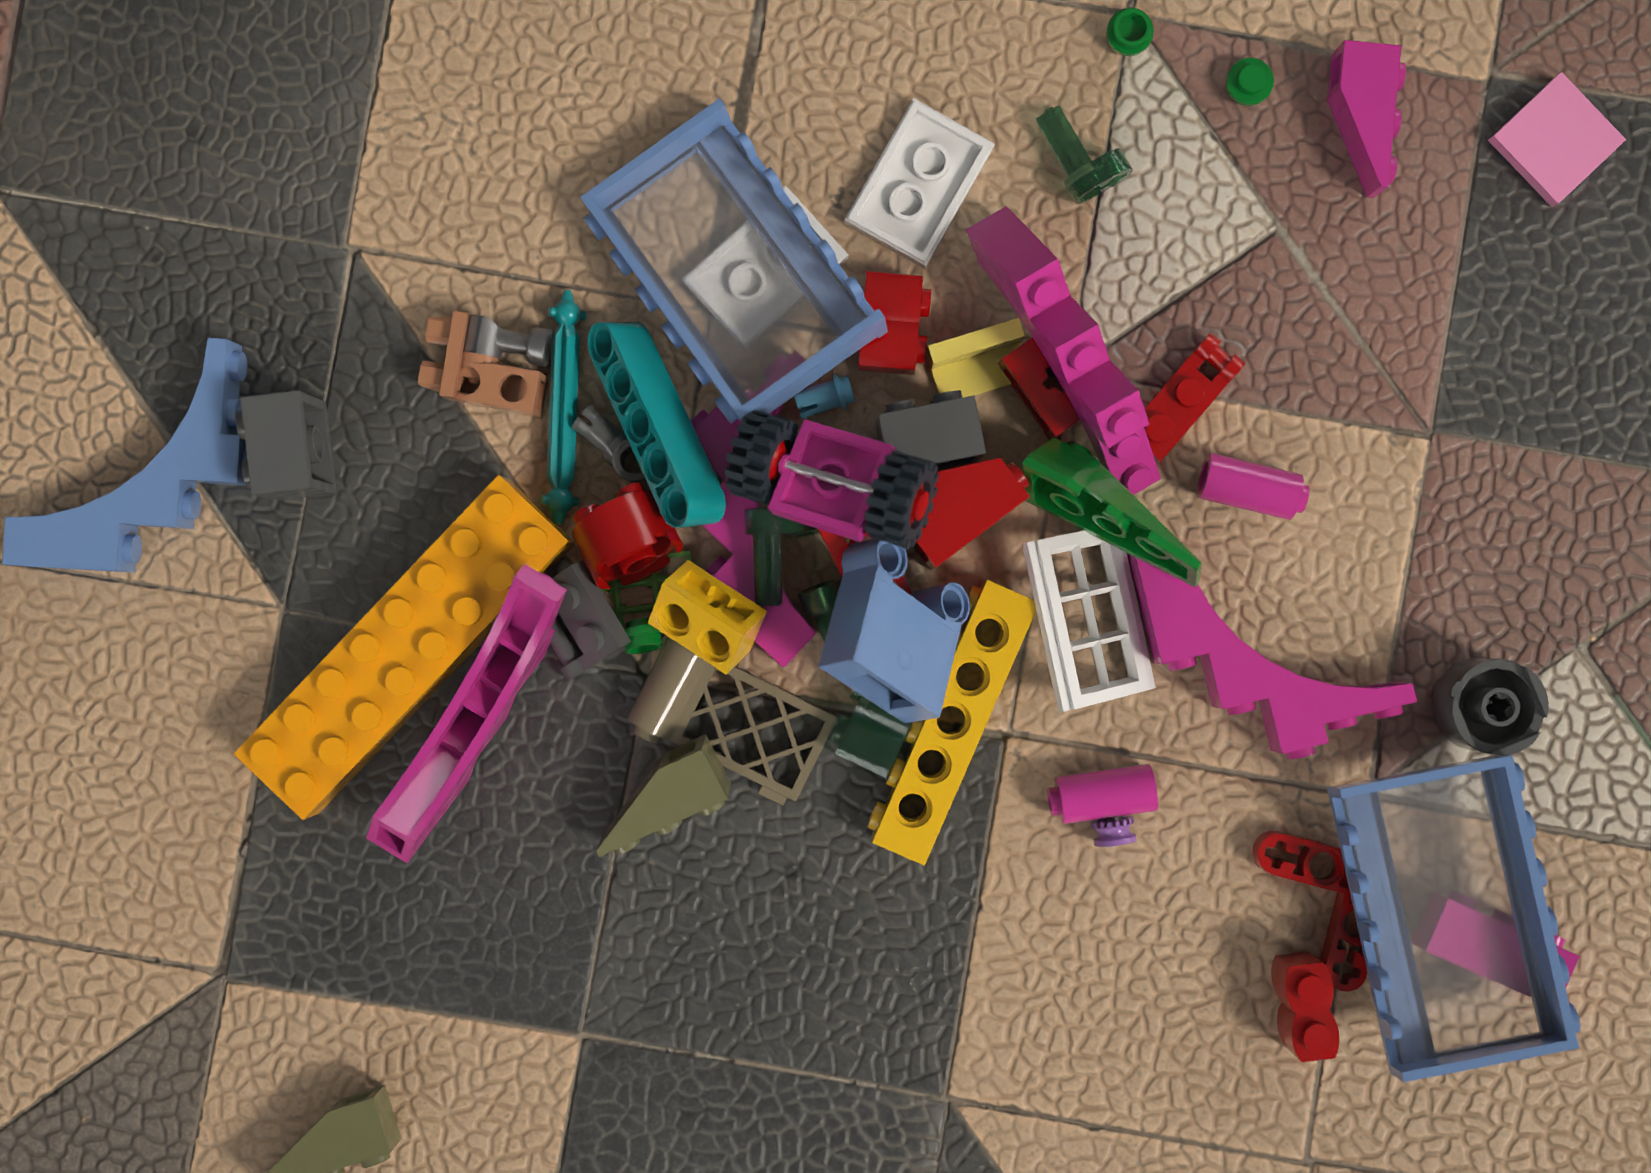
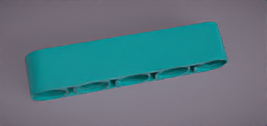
(656, 424)

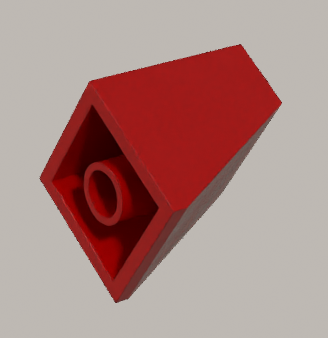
(968, 504)

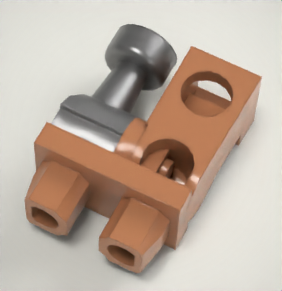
(473, 364)

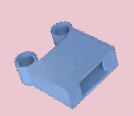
(890, 642)

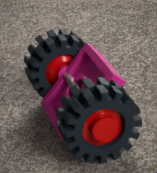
(832, 479)

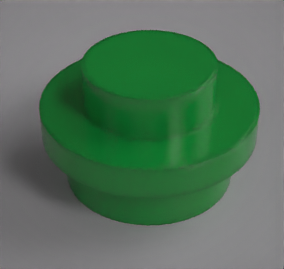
(1129, 32)
(1249, 81)
(643, 637)

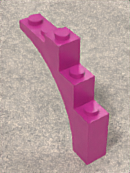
(1071, 344)
(783, 628)
(1292, 707)
(472, 717)

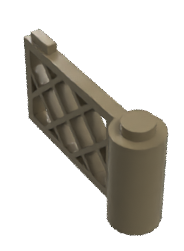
(674, 692)

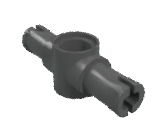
(609, 441)

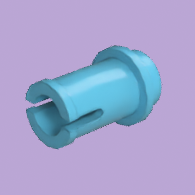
(825, 396)

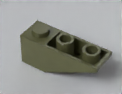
(676, 787)
(351, 1132)

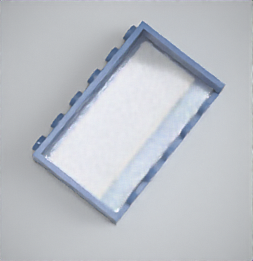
(731, 265)
(1454, 918)

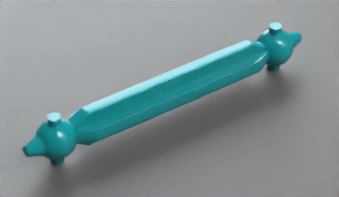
(563, 406)

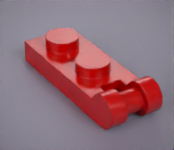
(1188, 395)

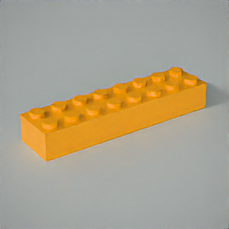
(401, 649)

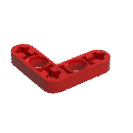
(1335, 881)

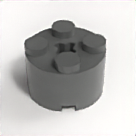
(1511, 720)

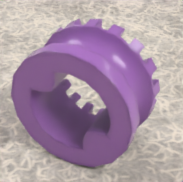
(1113, 832)

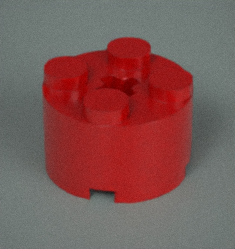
(624, 537)

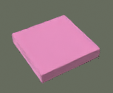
(1557, 139)

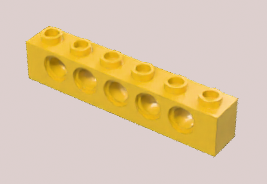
(917, 835)

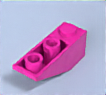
(1363, 103)

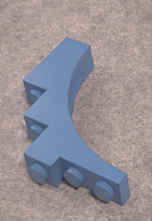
(161, 495)

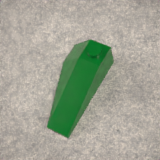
(1086, 495)

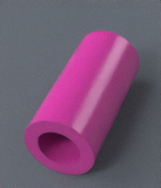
(1252, 486)
(1103, 794)

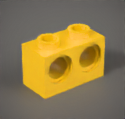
(707, 617)

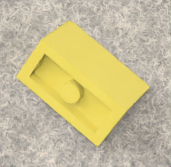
(972, 359)

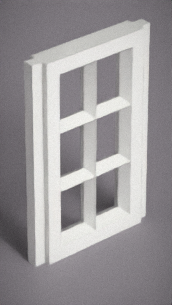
(1054, 629)

